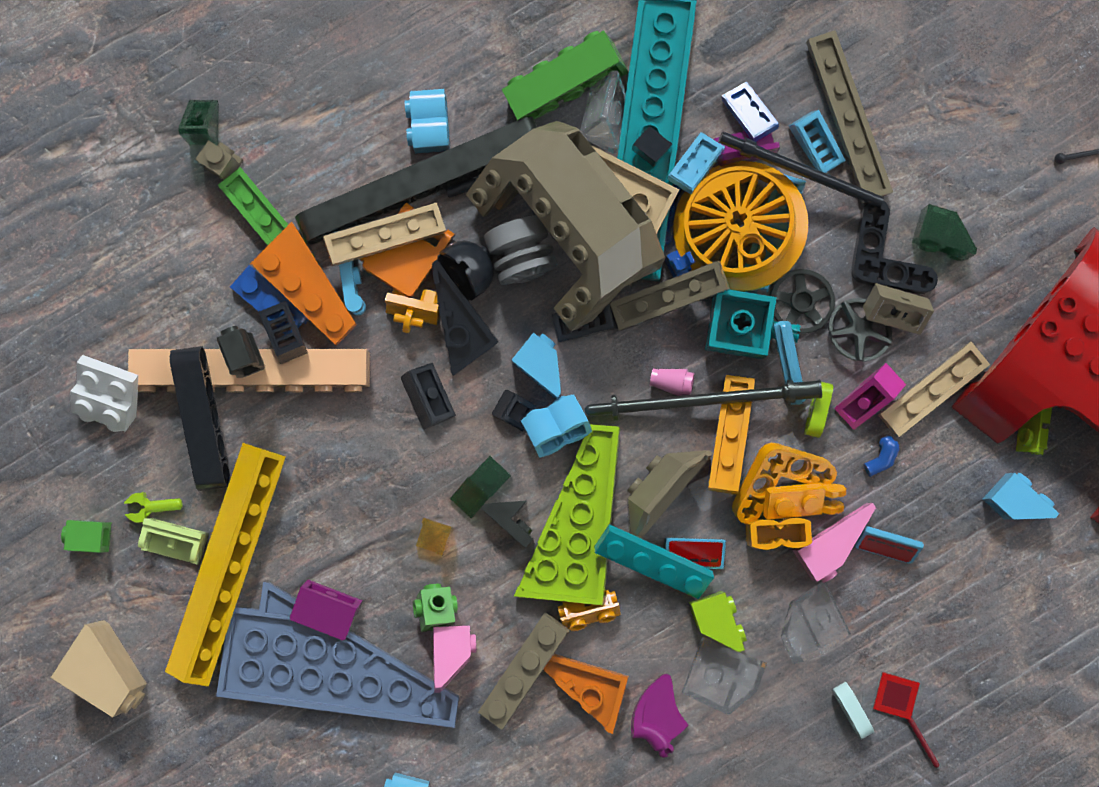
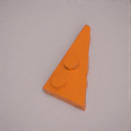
(593, 687)

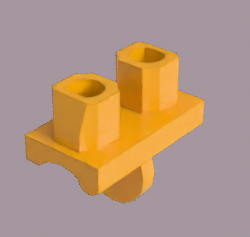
(413, 311)

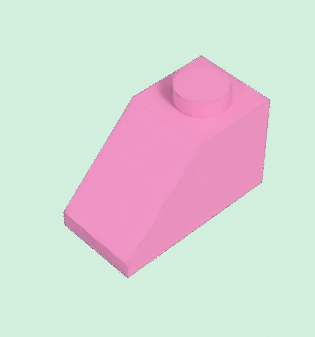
(450, 653)

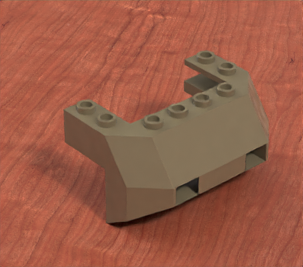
(582, 210)

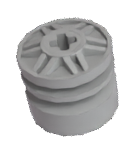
(522, 254)

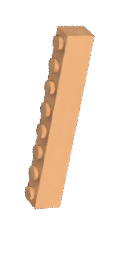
(315, 369)

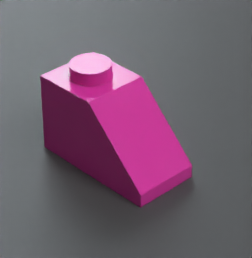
(870, 396)

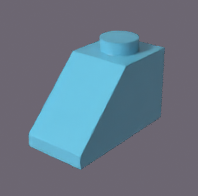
(540, 363)

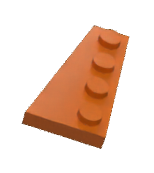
(298, 276)

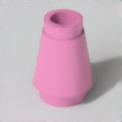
(673, 381)

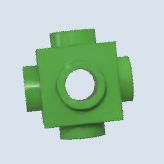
(435, 607)

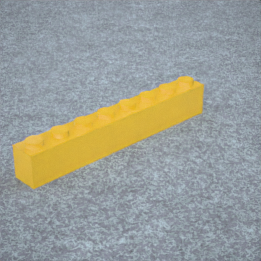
(225, 565)

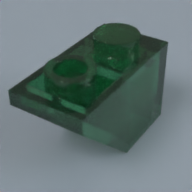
(943, 232)

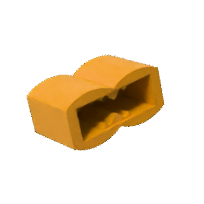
(772, 534)

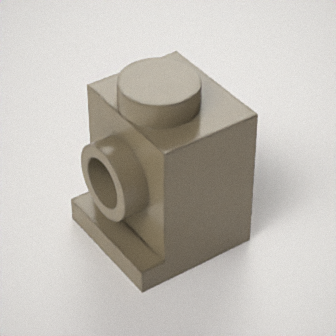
(218, 160)

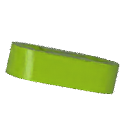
(818, 412)

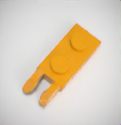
(803, 500)

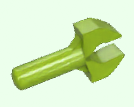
(151, 506)

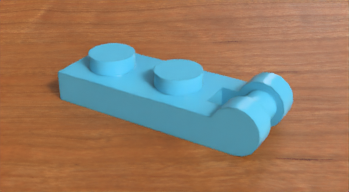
(350, 278)

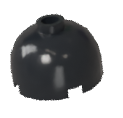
(468, 266)

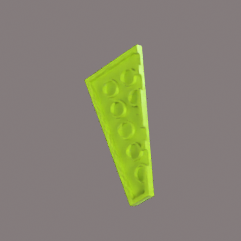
(565, 557)

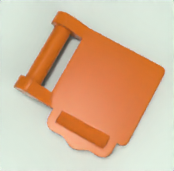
(406, 265)

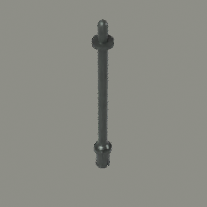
(789, 392)

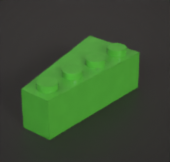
(564, 76)

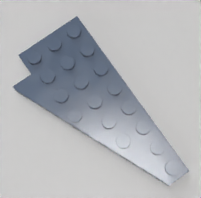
(296, 666)

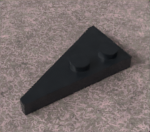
(464, 329)

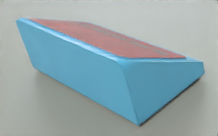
(889, 545)
(705, 552)

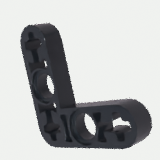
(874, 257)

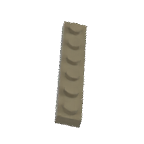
(848, 114)

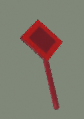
(898, 697)

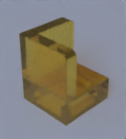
(434, 536)

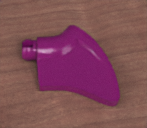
(657, 716)

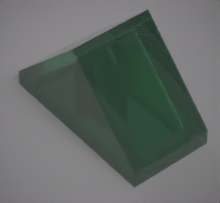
(200, 122)

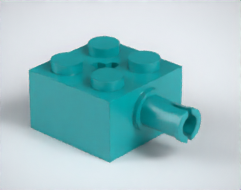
(756, 314)

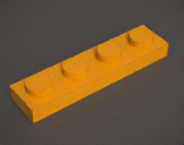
(731, 439)

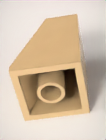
(101, 671)

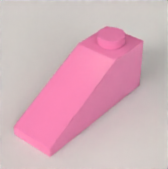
(833, 545)

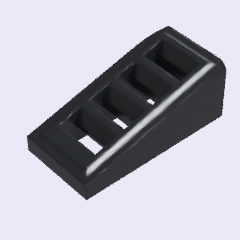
(587, 331)
(291, 350)

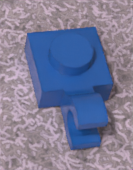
(679, 264)

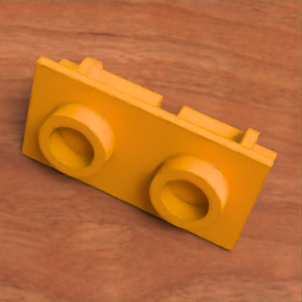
(577, 616)

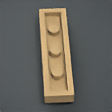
(384, 234)
(933, 389)

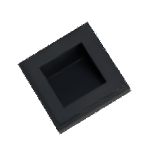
(651, 146)
(512, 409)

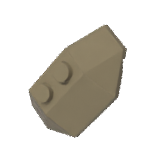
(660, 487)

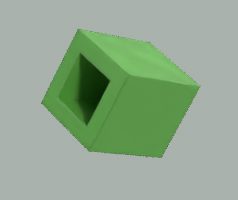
(86, 536)

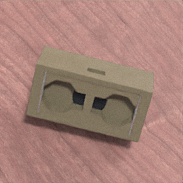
(898, 309)

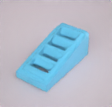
(820, 127)

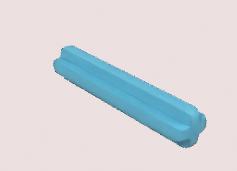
(788, 353)

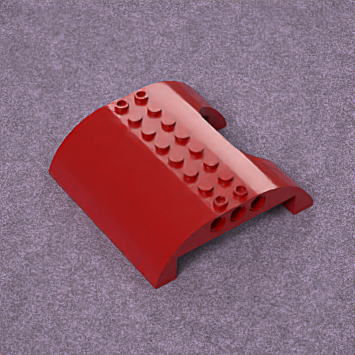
(1048, 360)

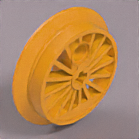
(720, 181)

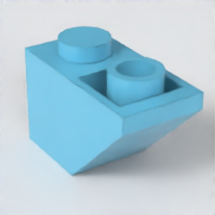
(1016, 499)

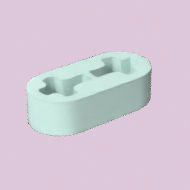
(853, 710)

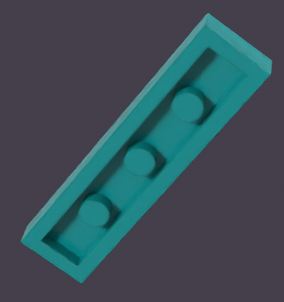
(653, 561)

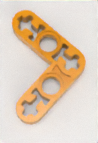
(778, 467)

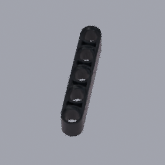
(200, 418)

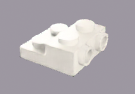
(104, 394)

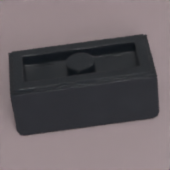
(427, 395)

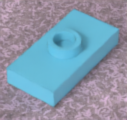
(696, 163)

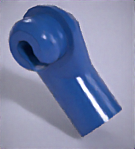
(886, 458)

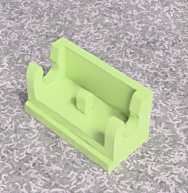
(172, 540)

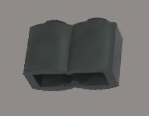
(240, 352)

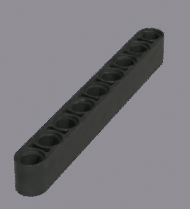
(408, 184)

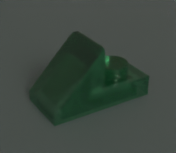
(480, 487)

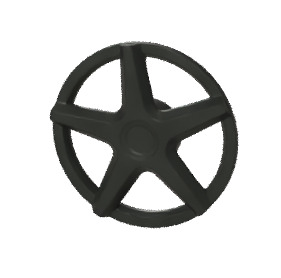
(803, 300)
(858, 331)

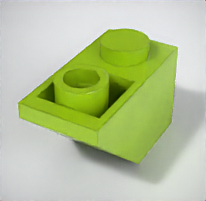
(715, 619)

